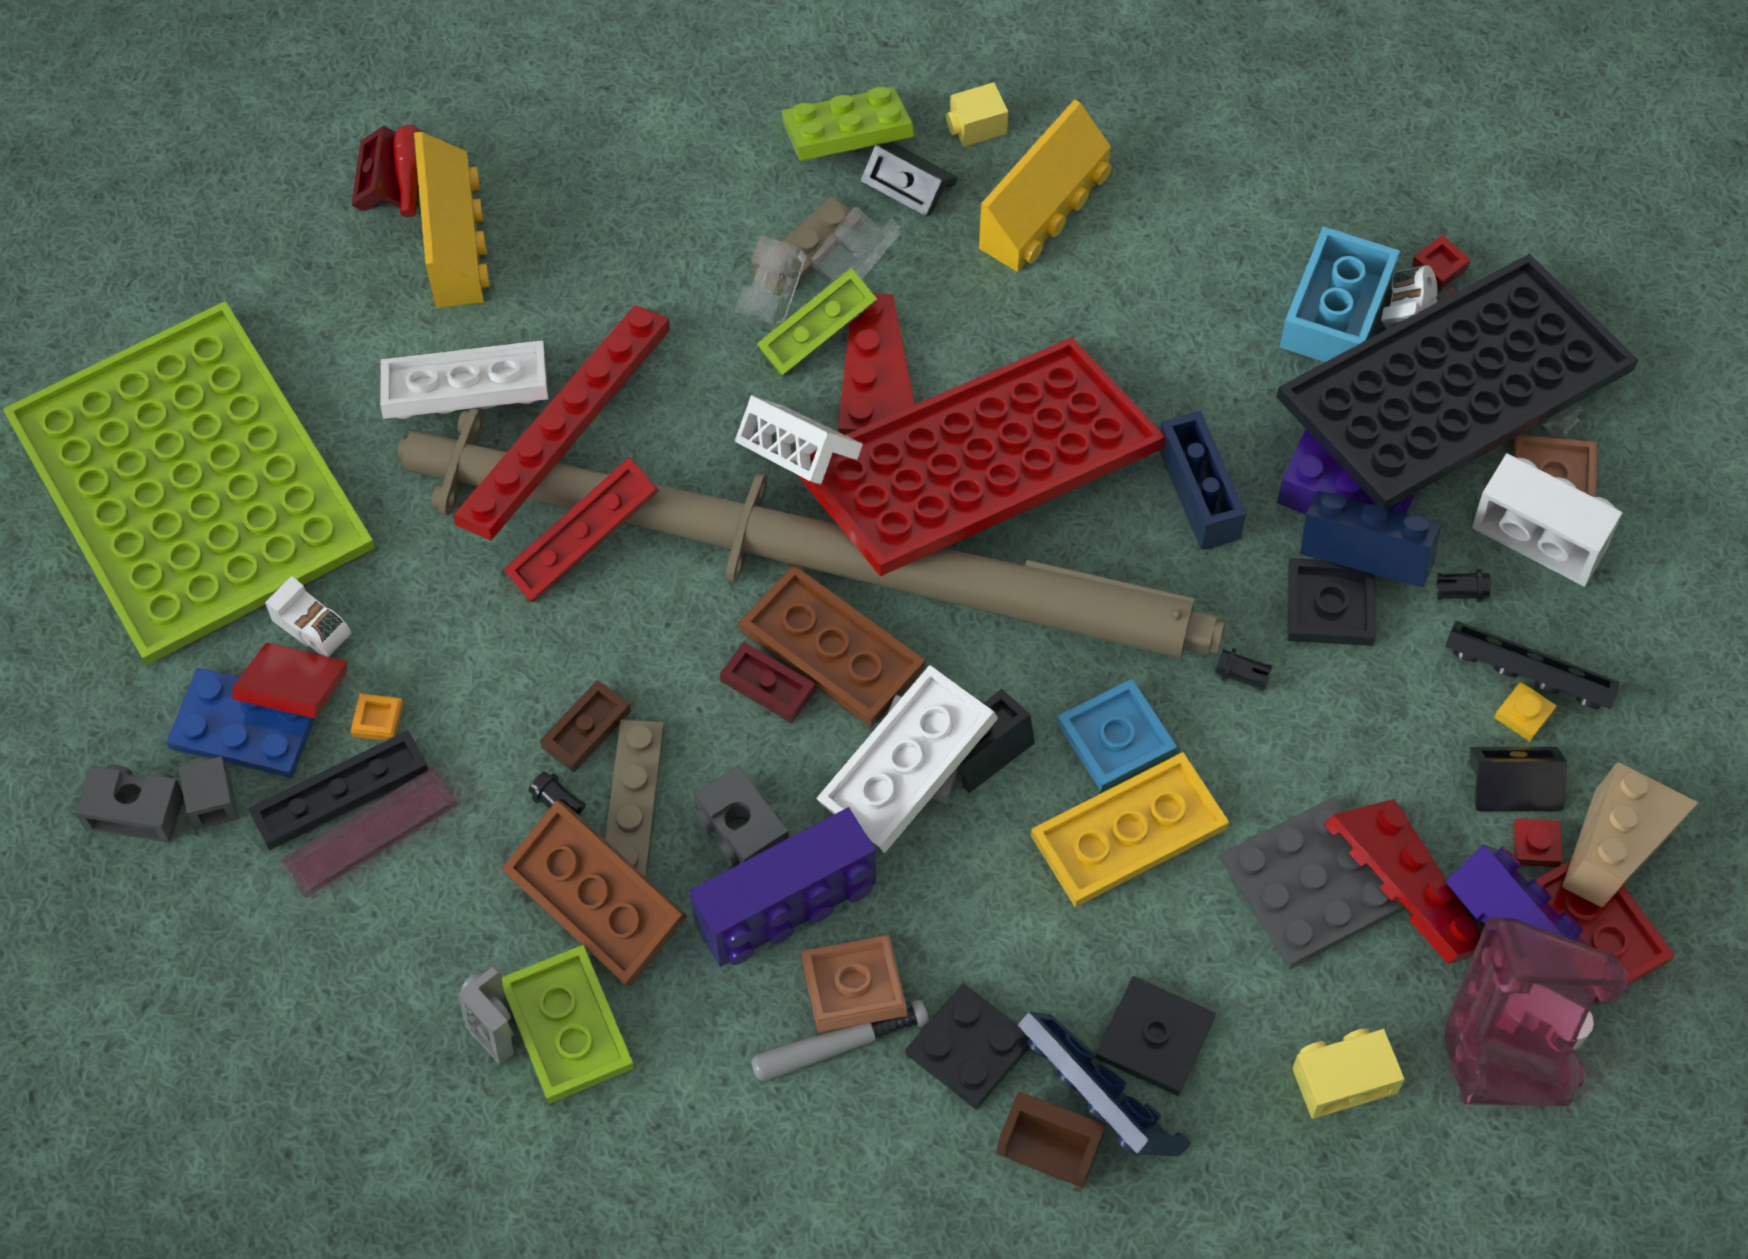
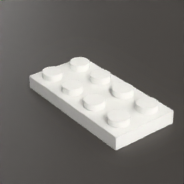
(463, 380)
(908, 757)

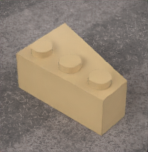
(1621, 832)

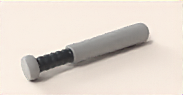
(832, 1043)

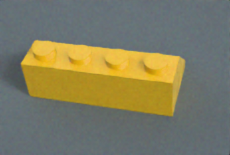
(1044, 188)
(450, 222)

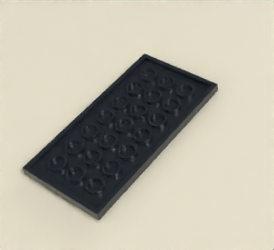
(1456, 380)

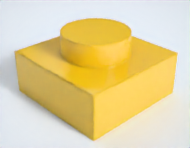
(1525, 711)

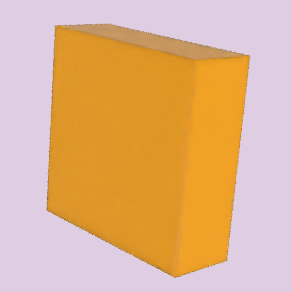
(376, 717)

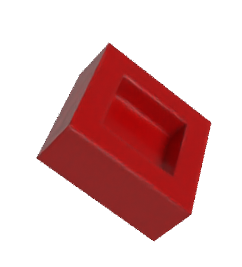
(1444, 260)
(1537, 842)

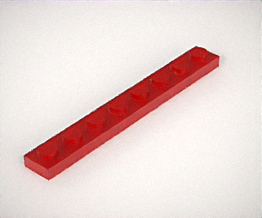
(561, 423)

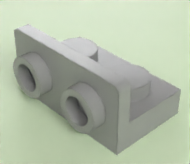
(485, 1013)

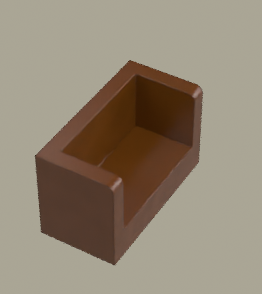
(1050, 1139)

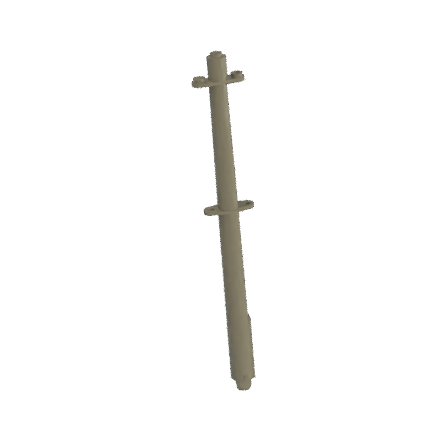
(1026, 592)

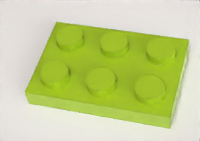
(847, 123)
(566, 1024)

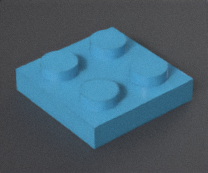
(1116, 735)

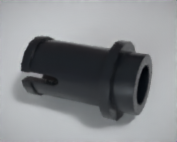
(1464, 586)
(1242, 669)
(547, 790)

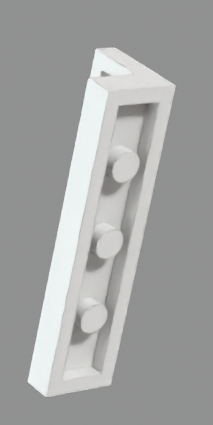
(790, 428)

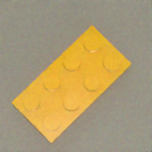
(1129, 829)

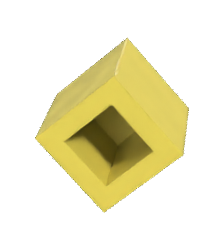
(977, 114)

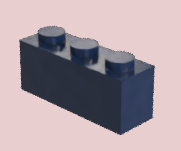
(1202, 481)
(1370, 538)

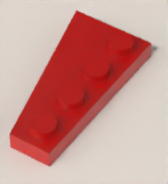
(875, 368)
(1410, 875)

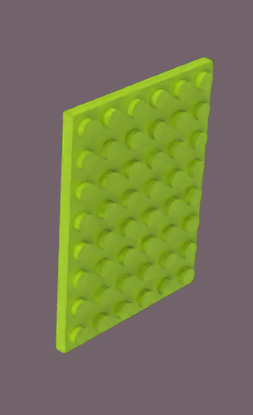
(187, 481)

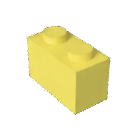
(1347, 1072)

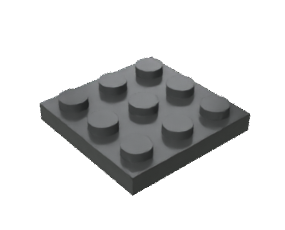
(1307, 885)

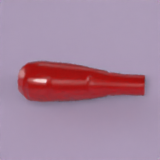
(406, 168)

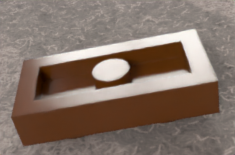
(585, 726)

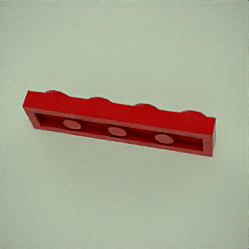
(581, 529)

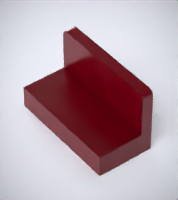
(376, 171)

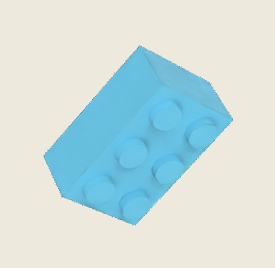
(1338, 295)

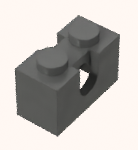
(734, 798)
(148, 817)

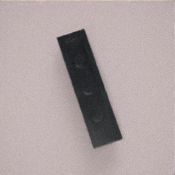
(1547, 671)
(338, 790)

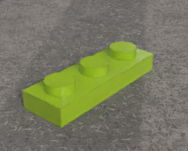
(816, 322)

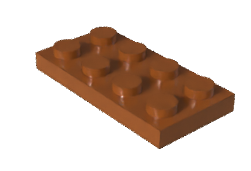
(832, 645)
(594, 892)

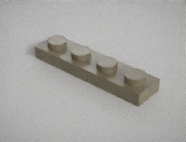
(635, 790)

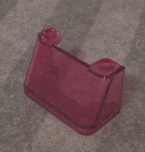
(1523, 1012)

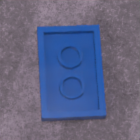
(238, 731)

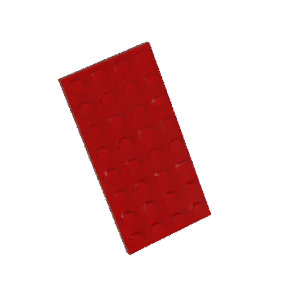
(982, 455)

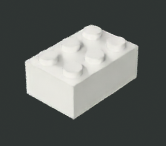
(1546, 519)

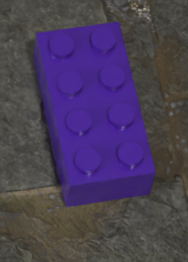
(784, 888)

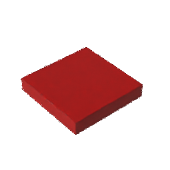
(289, 680)

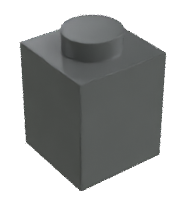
(208, 792)

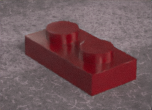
(767, 682)

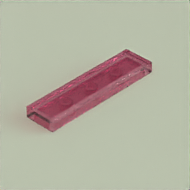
(369, 832)

